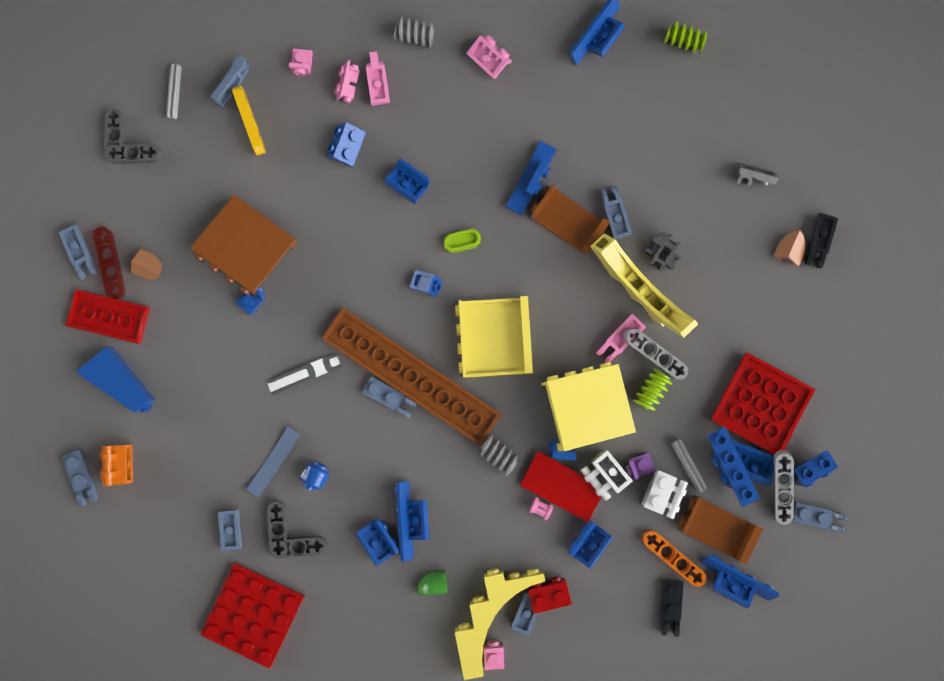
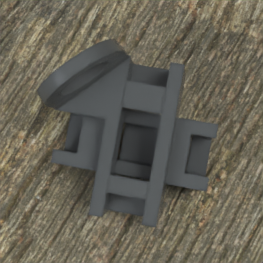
(660, 253)

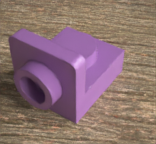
(639, 466)

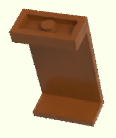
(568, 220)
(720, 529)

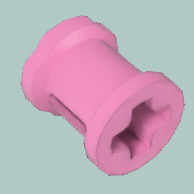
(537, 507)

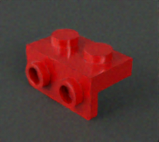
(549, 595)

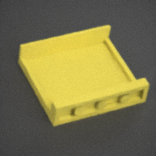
(494, 337)
(589, 406)

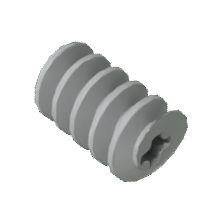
(411, 31)
(498, 455)

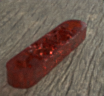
(105, 264)

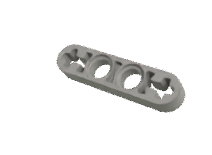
(655, 354)
(787, 487)

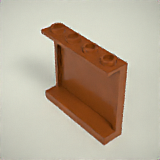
(242, 245)

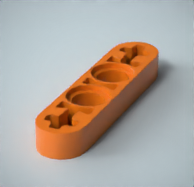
(673, 558)

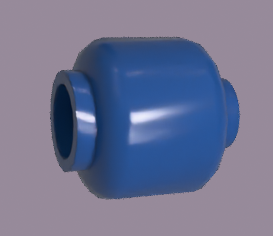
(314, 476)

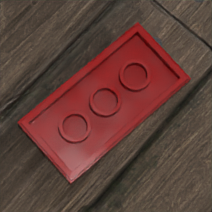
(107, 316)
(561, 486)

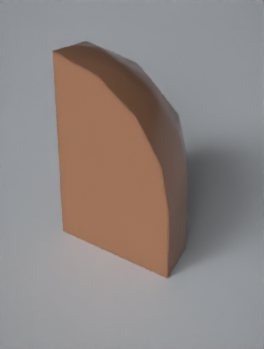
(791, 248)
(146, 265)

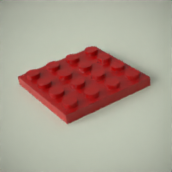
(762, 404)
(252, 615)

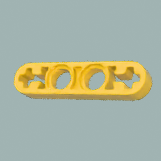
(248, 119)

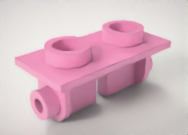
(347, 74)

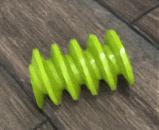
(686, 37)
(653, 390)

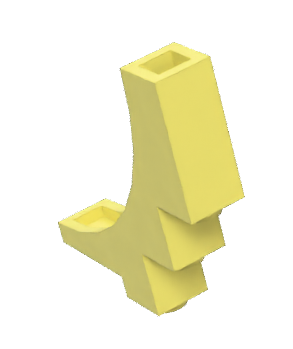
(640, 288)
(483, 610)

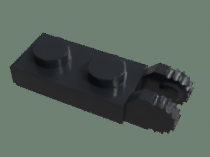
(821, 239)
(671, 605)

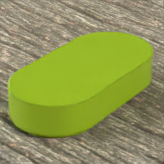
(462, 240)

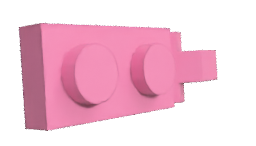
(377, 81)

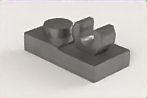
(763, 176)

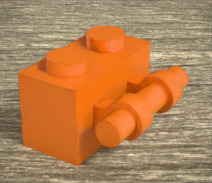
(116, 465)

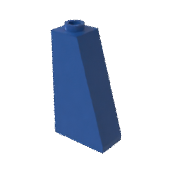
(116, 379)

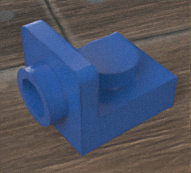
(426, 283)
(251, 303)
(567, 455)

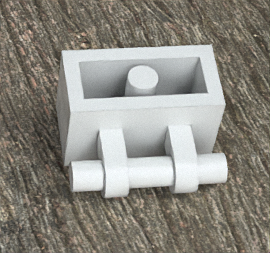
(611, 472)
(659, 492)

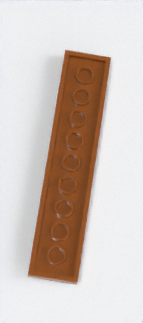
(411, 376)

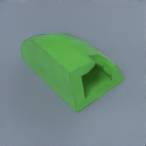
(433, 583)

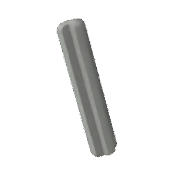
(173, 91)
(689, 465)

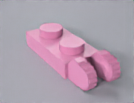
(617, 341)

